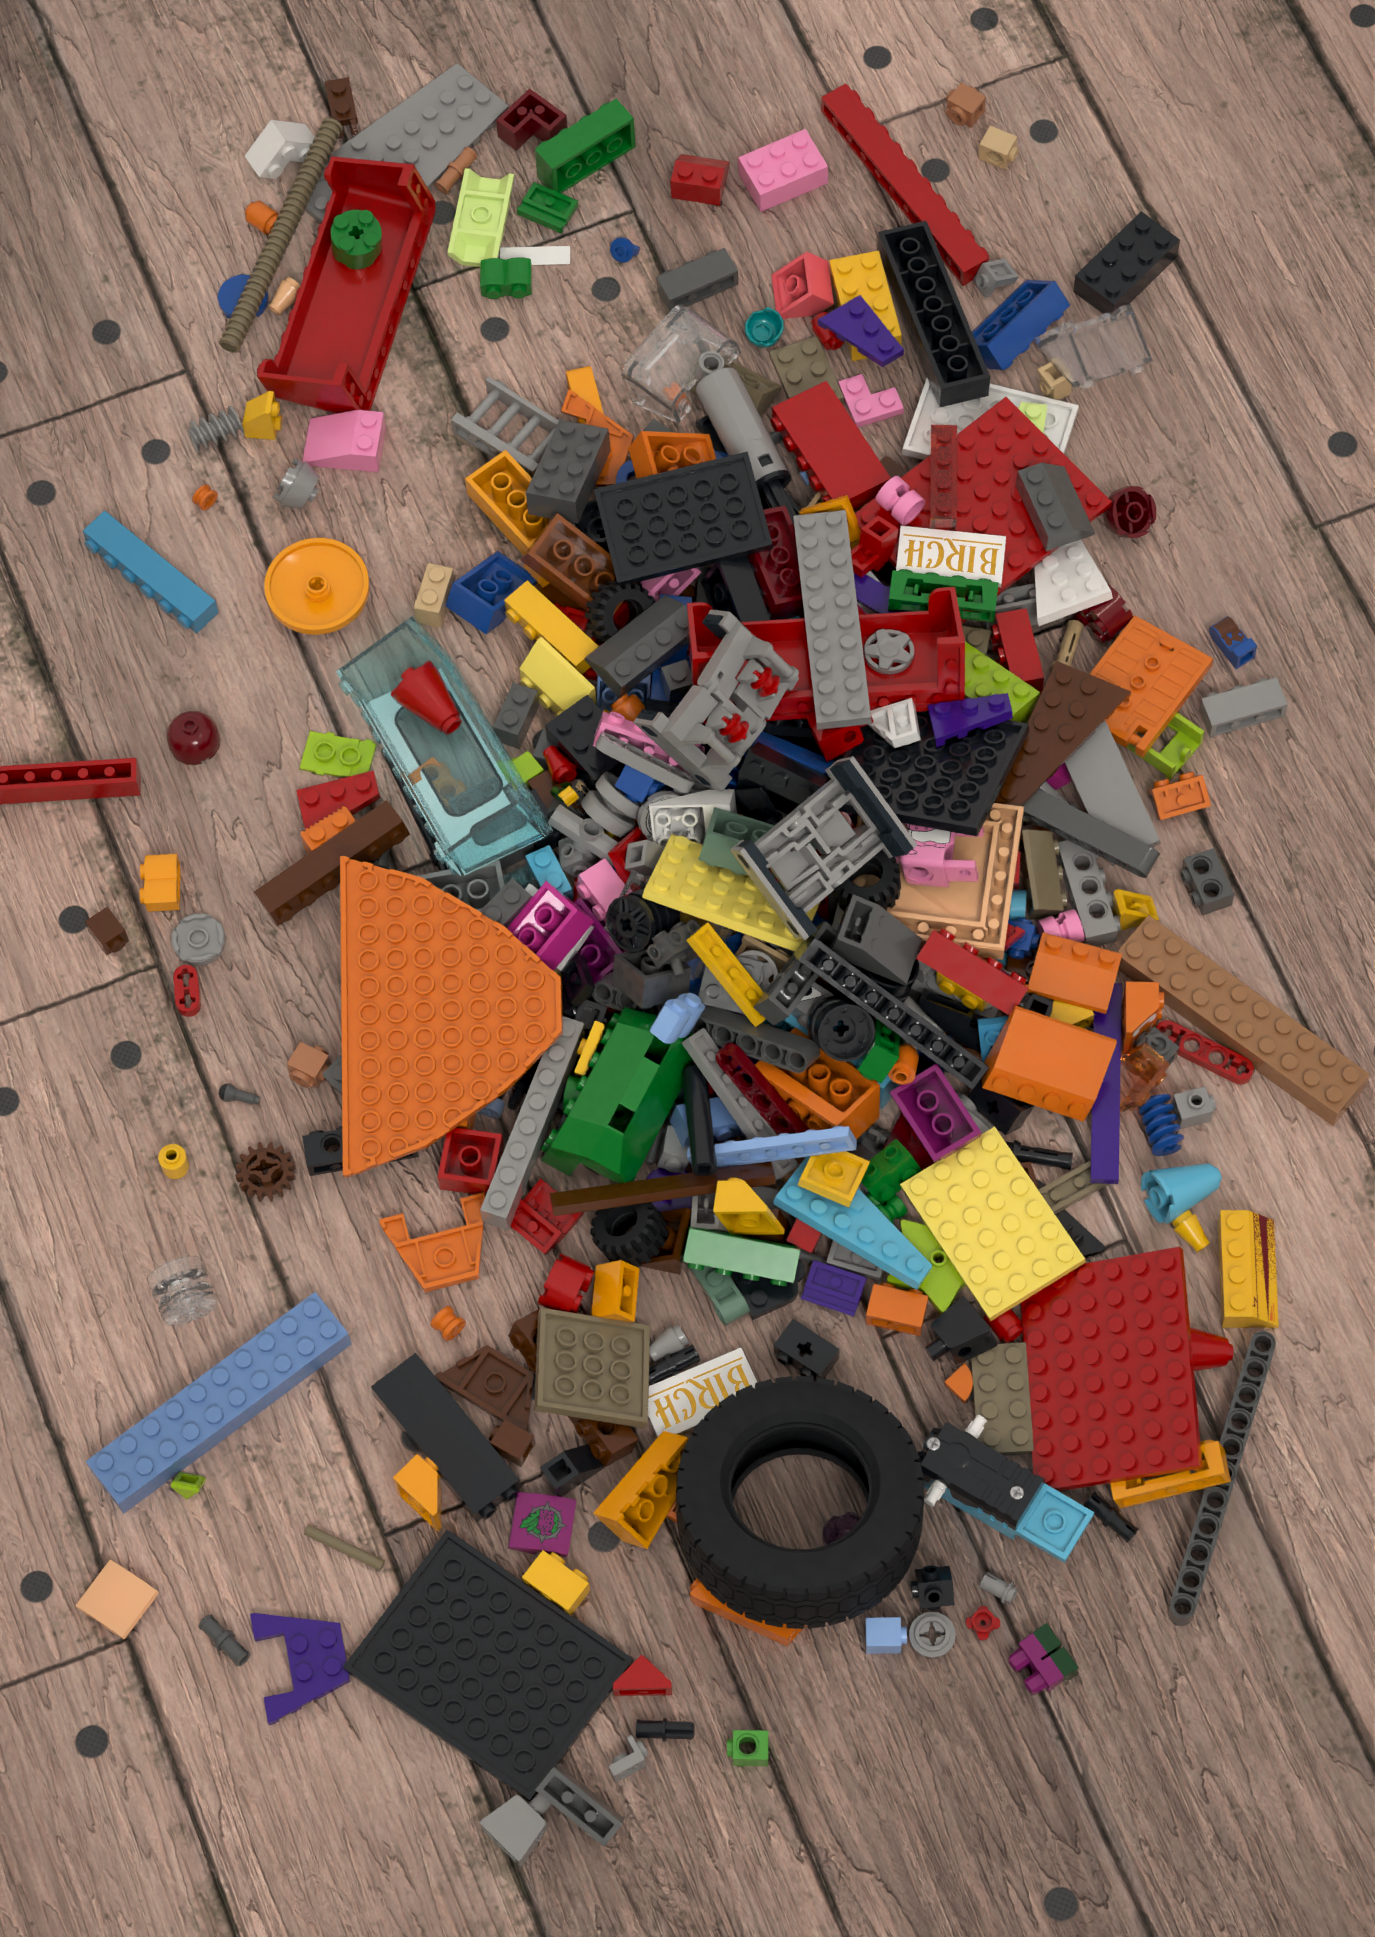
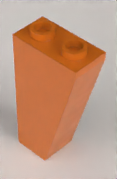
(703, 1598)

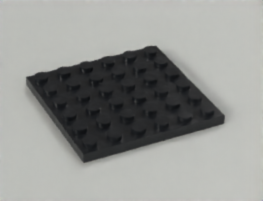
(945, 784)

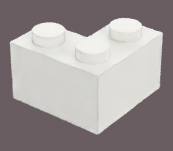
(277, 146)

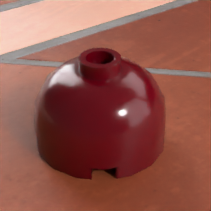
(1130, 512)
(193, 737)

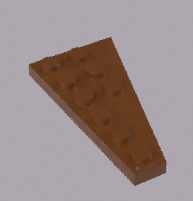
(1061, 722)

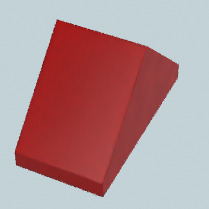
(642, 1680)

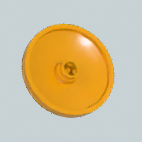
(317, 586)

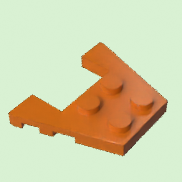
(619, 437)
(444, 1256)

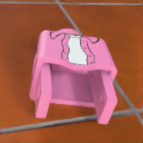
(932, 858)

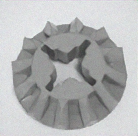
(941, 1625)

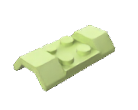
(480, 218)

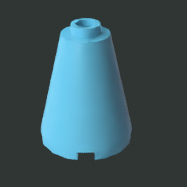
(1178, 1189)

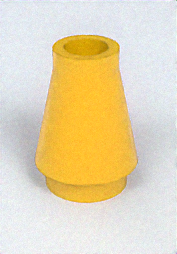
(1190, 1230)

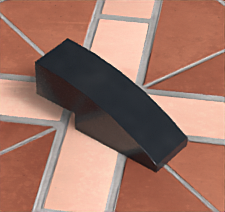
(952, 1018)

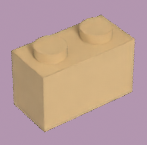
(433, 595)

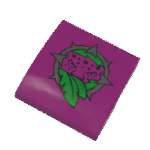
(542, 1523)

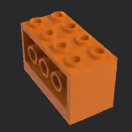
(826, 1093)

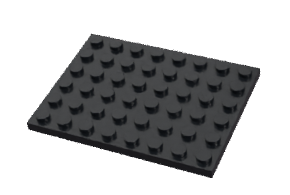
(488, 1664)

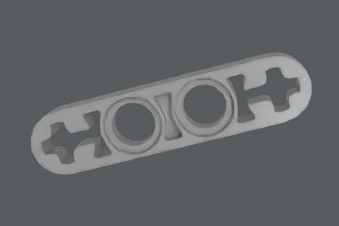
(645, 762)

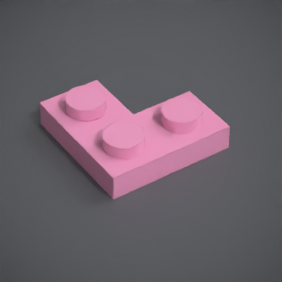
(868, 407)

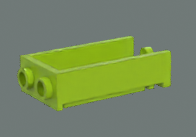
(1178, 750)

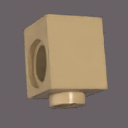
(998, 147)

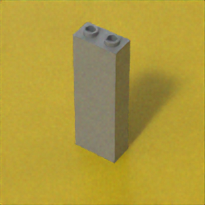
(1108, 787)

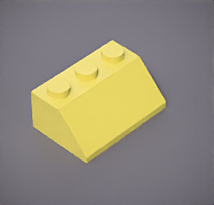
(554, 678)

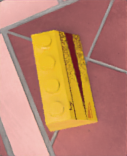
(1247, 1270)

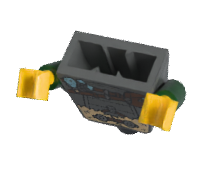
(570, 796)

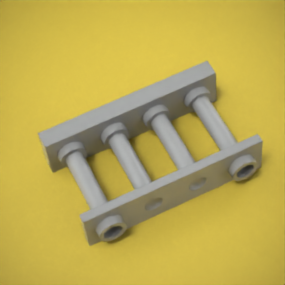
(487, 439)

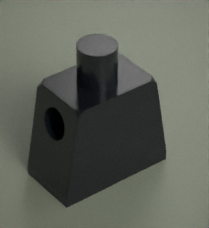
(960, 1334)

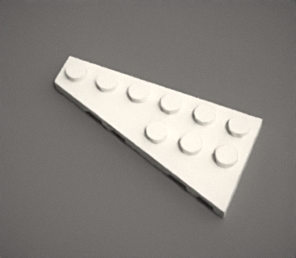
(1068, 583)

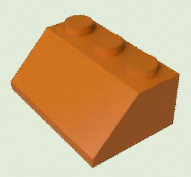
(1074, 973)

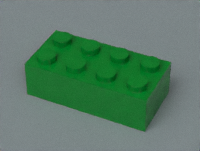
(585, 147)

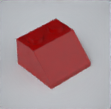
(699, 179)

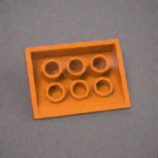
(667, 451)
(1048, 1063)

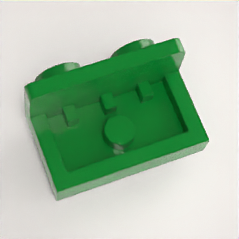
(888, 1170)

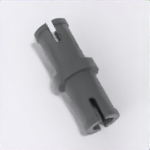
(224, 1640)

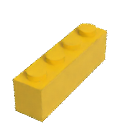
(545, 620)

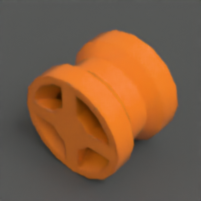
(448, 1323)

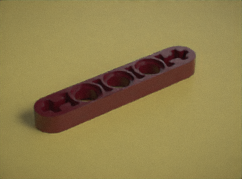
(759, 1086)

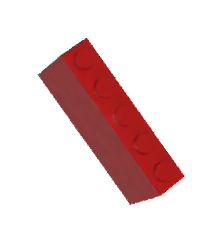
(829, 446)

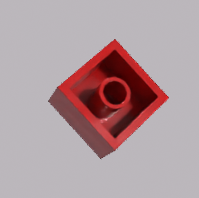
(469, 1160)

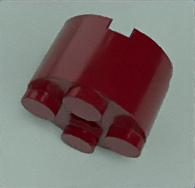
(1105, 618)

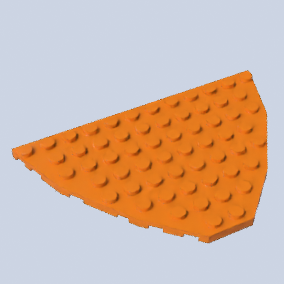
(432, 1013)

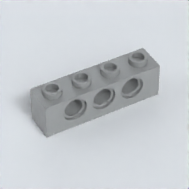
(1096, 930)

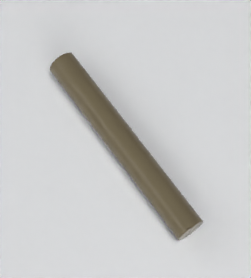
(344, 1547)

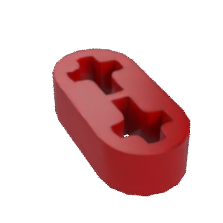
(181, 991)

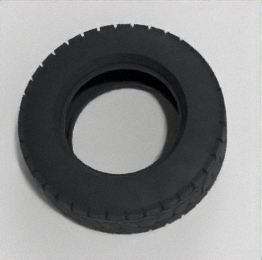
(783, 1582)

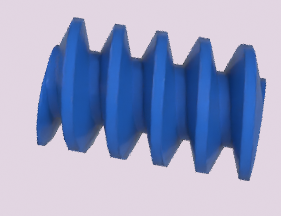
(1159, 1125)

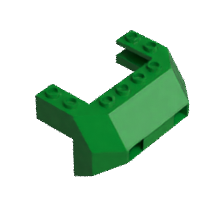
(625, 1078)

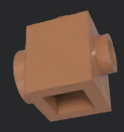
(965, 105)
(308, 1065)

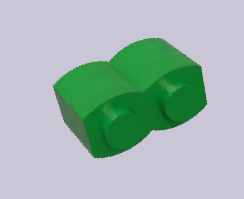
(506, 277)

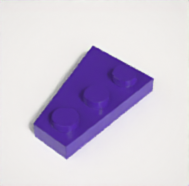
(864, 330)
(960, 716)

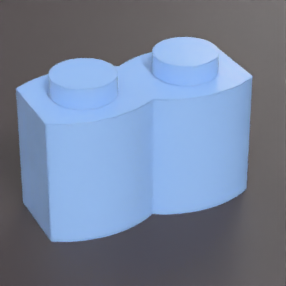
(677, 1018)

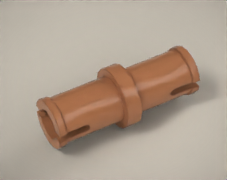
(455, 170)

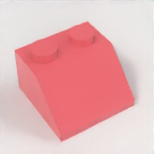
(803, 287)

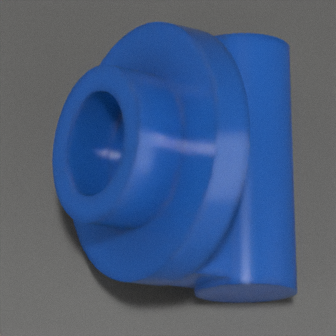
(623, 249)

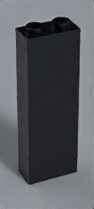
(446, 1437)

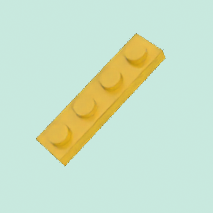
(727, 971)

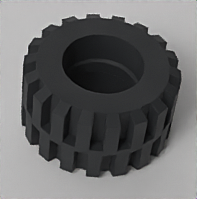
(605, 602)
(883, 892)
(636, 1245)

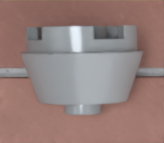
(297, 485)

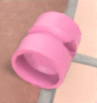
(898, 498)
(1065, 926)

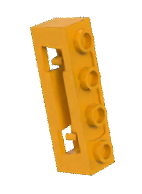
(1213, 1473)

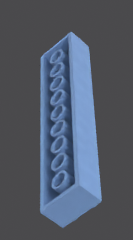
(219, 1402)

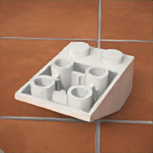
(688, 814)

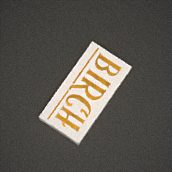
(951, 553)
(686, 1398)

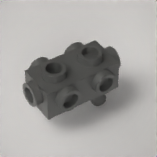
(673, 947)

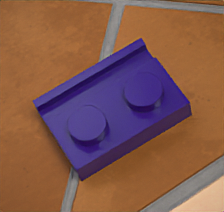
(834, 1288)

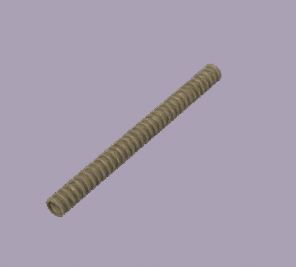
(280, 235)

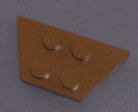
(492, 1385)

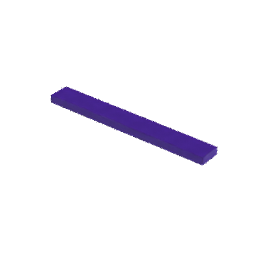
(1106, 1109)

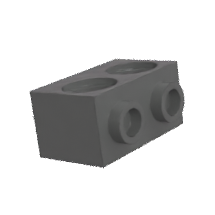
(1213, 880)

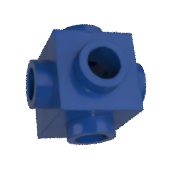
(1027, 943)

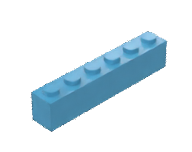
(150, 572)

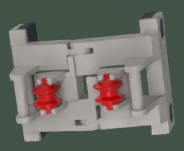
(729, 727)

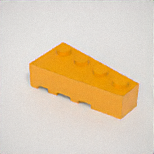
(645, 1493)

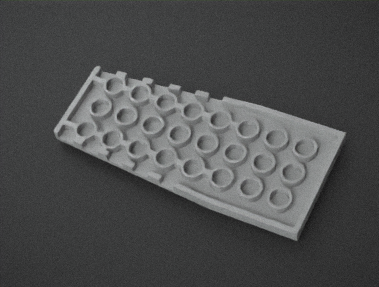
(422, 130)

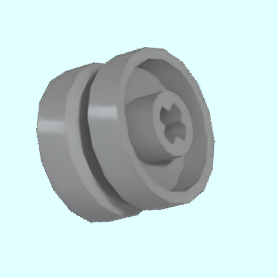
(611, 807)

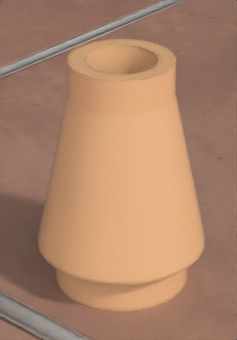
(284, 296)

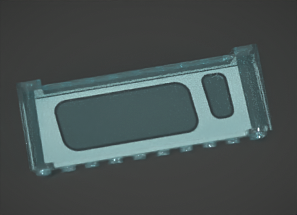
(458, 780)

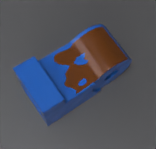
(1233, 642)

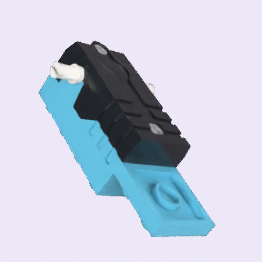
(999, 1490)

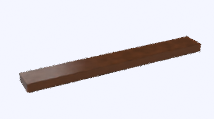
(657, 1189)

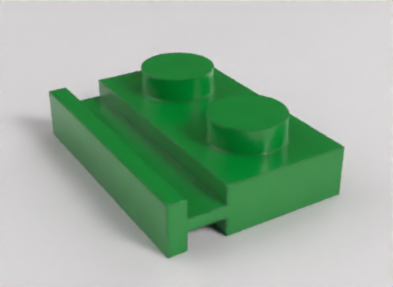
(547, 207)

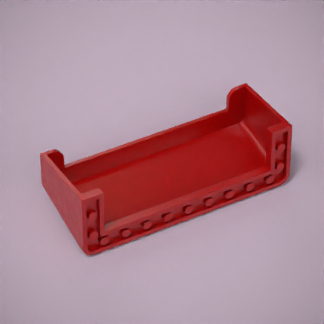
(345, 315)
(931, 678)

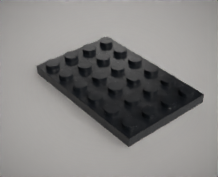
(683, 519)

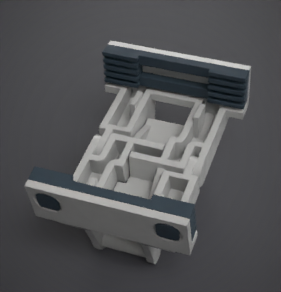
(827, 829)

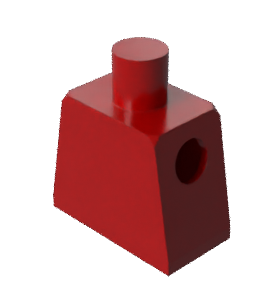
(835, 740)

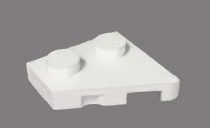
(897, 723)

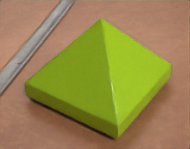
(187, 1484)

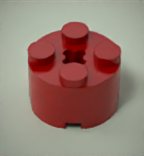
(565, 1284)

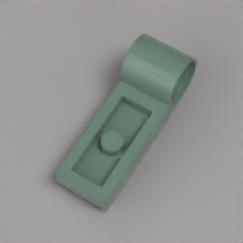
(722, 1293)

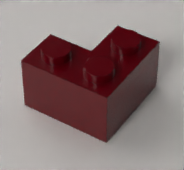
(530, 117)

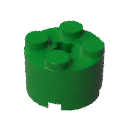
(356, 238)

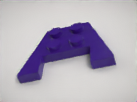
(314, 1657)

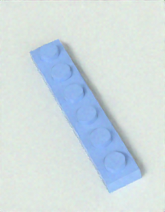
(783, 1146)

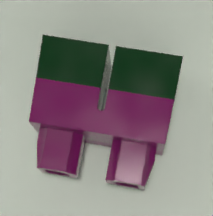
(1045, 1658)

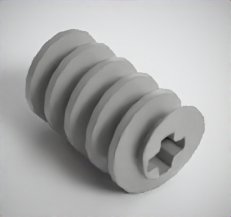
(214, 428)

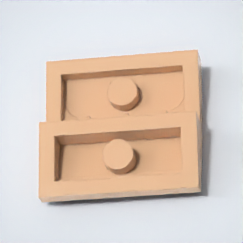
(117, 1599)

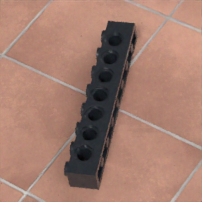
(890, 1011)

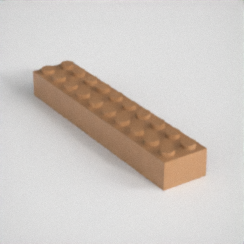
(1243, 1021)

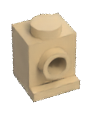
(1052, 384)

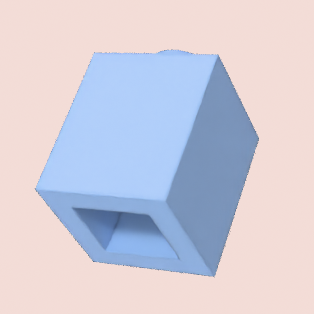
(885, 1635)

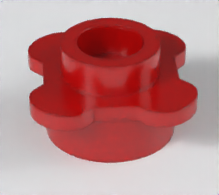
(983, 1614)

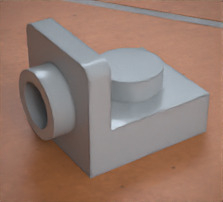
(993, 275)
(625, 1764)

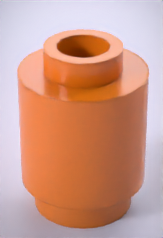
(261, 216)
(906, 1066)

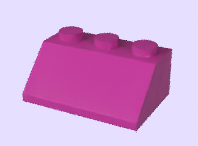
(550, 925)

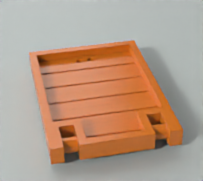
(1154, 675)

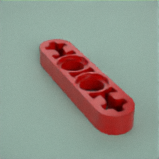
(1206, 1048)

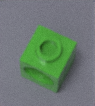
(757, 1737)

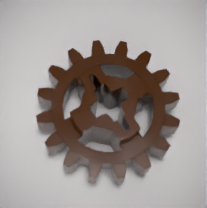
(277, 1169)

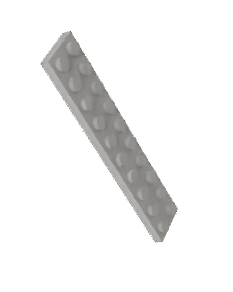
(832, 620)

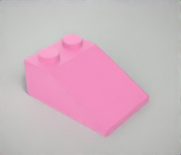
(346, 441)

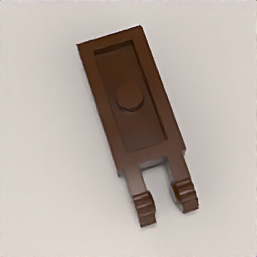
(342, 104)

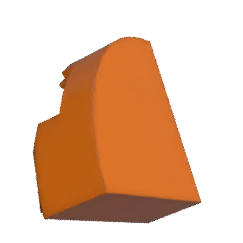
(960, 1383)

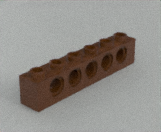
(605, 1447)

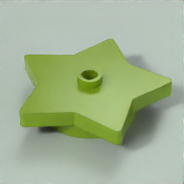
(943, 1280)

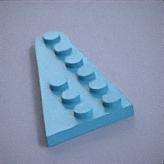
(857, 1228)

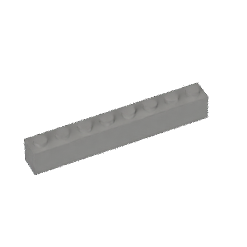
(532, 1126)

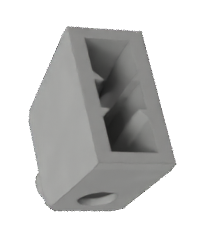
(517, 1826)

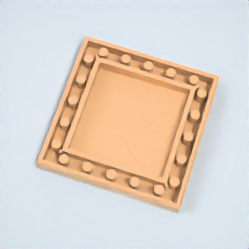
(969, 910)

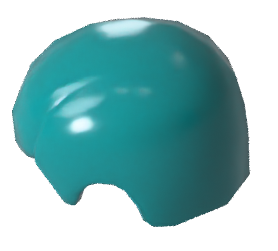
(764, 328)

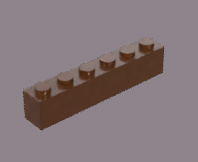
(320, 869)

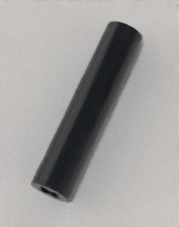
(699, 1121)

